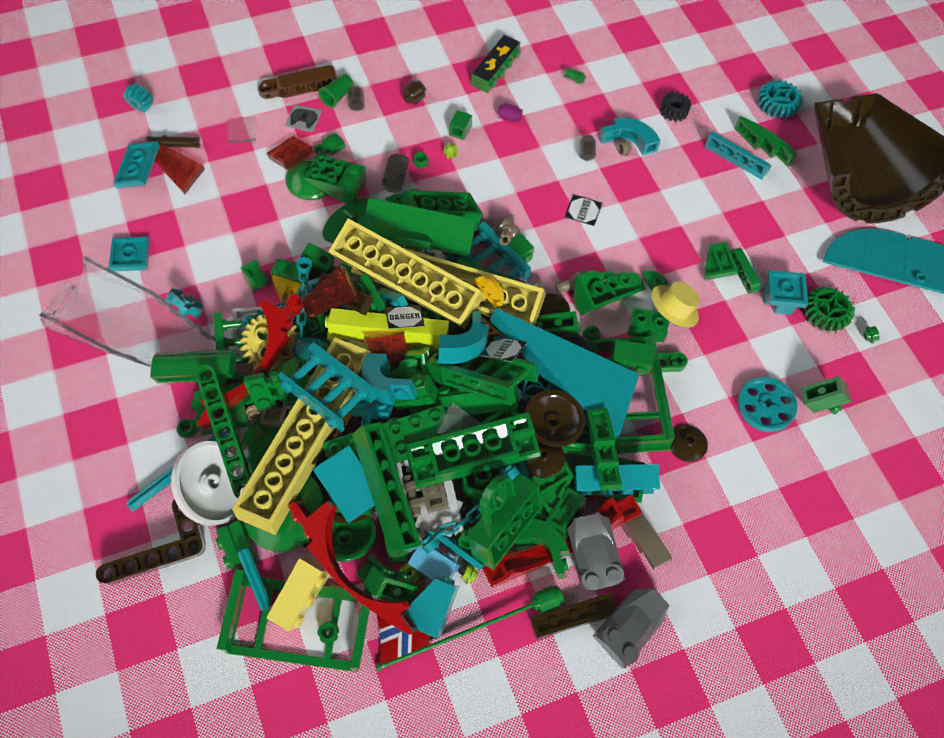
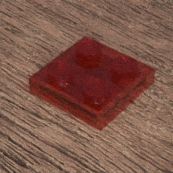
(290, 152)

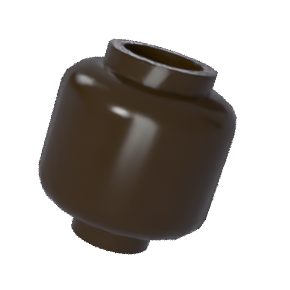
(414, 92)

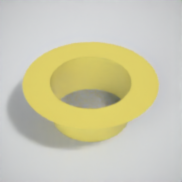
(677, 303)

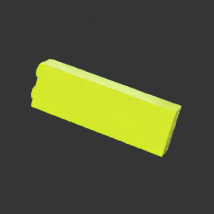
(354, 326)

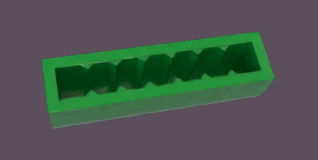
(182, 366)

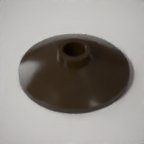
(689, 451)
(549, 465)

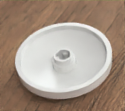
(202, 484)

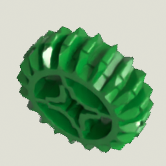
(829, 309)

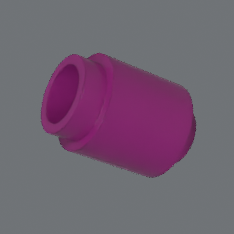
(510, 112)

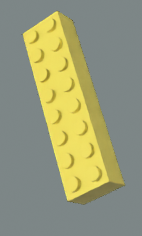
(406, 273)

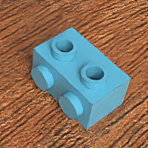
(435, 563)

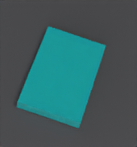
(136, 164)
(346, 483)

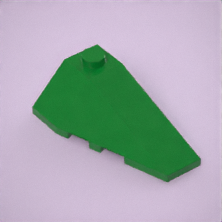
(601, 289)

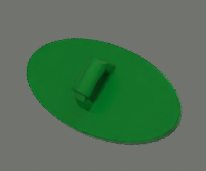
(338, 218)

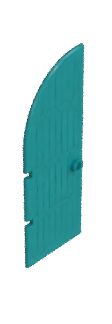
(890, 257)

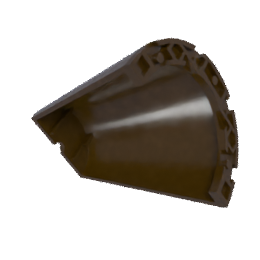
(878, 158)

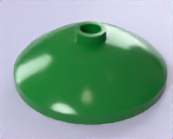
(298, 186)
(359, 538)

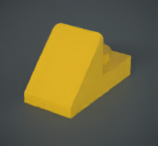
(286, 287)

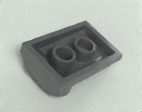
(595, 551)
(632, 625)

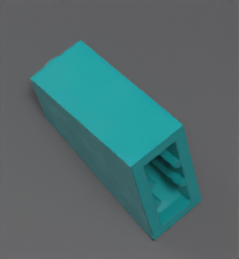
(433, 606)

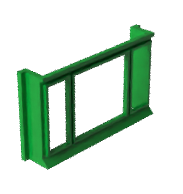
(646, 443)
(232, 617)

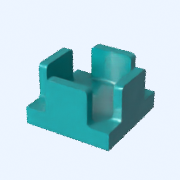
(785, 291)

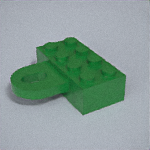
(446, 202)
(503, 517)

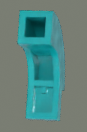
(632, 130)
(464, 347)
(387, 390)

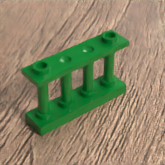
(223, 342)
(487, 386)

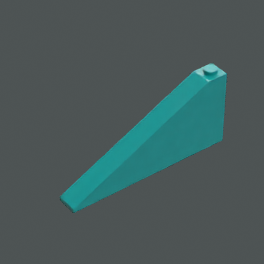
(572, 369)

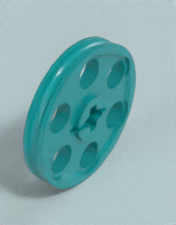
(773, 400)

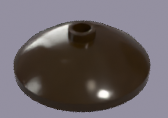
(559, 409)

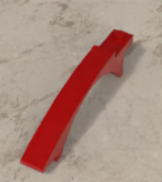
(278, 323)
(319, 529)
(532, 558)

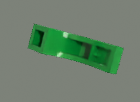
(547, 536)

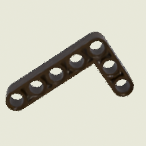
(161, 552)

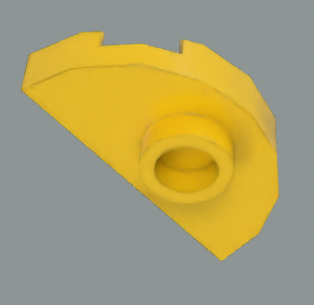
(491, 290)

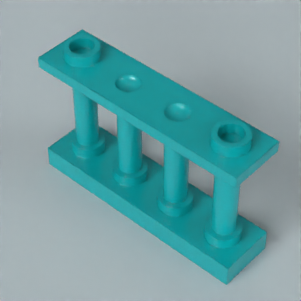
(506, 253)
(332, 368)

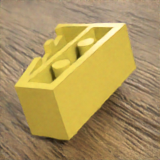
(298, 594)

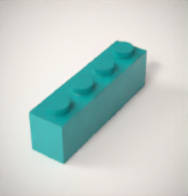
(633, 477)

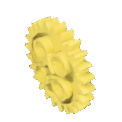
(254, 345)

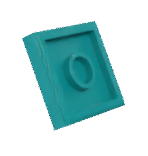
(129, 254)

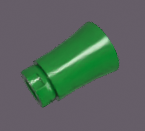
(335, 90)

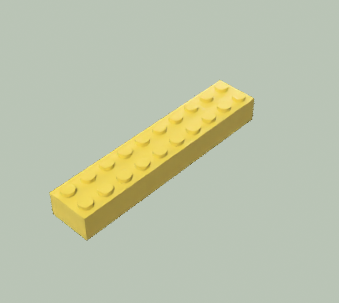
(519, 298)
(294, 449)

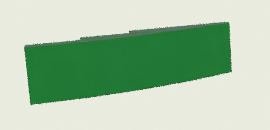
(766, 140)
(604, 449)

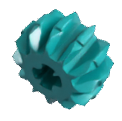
(138, 97)

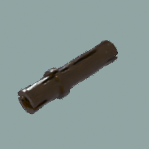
(176, 141)

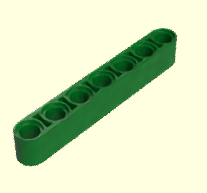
(219, 424)

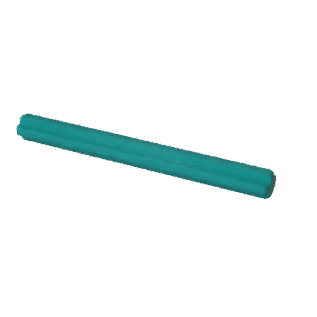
(158, 484)

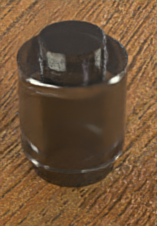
(356, 98)
(587, 148)

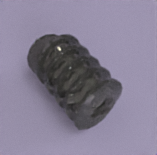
(395, 173)

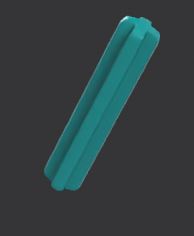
(254, 579)

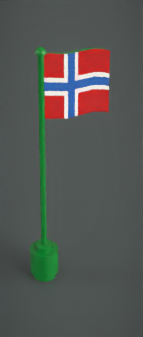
(398, 645)

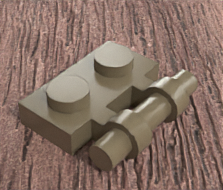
(433, 497)

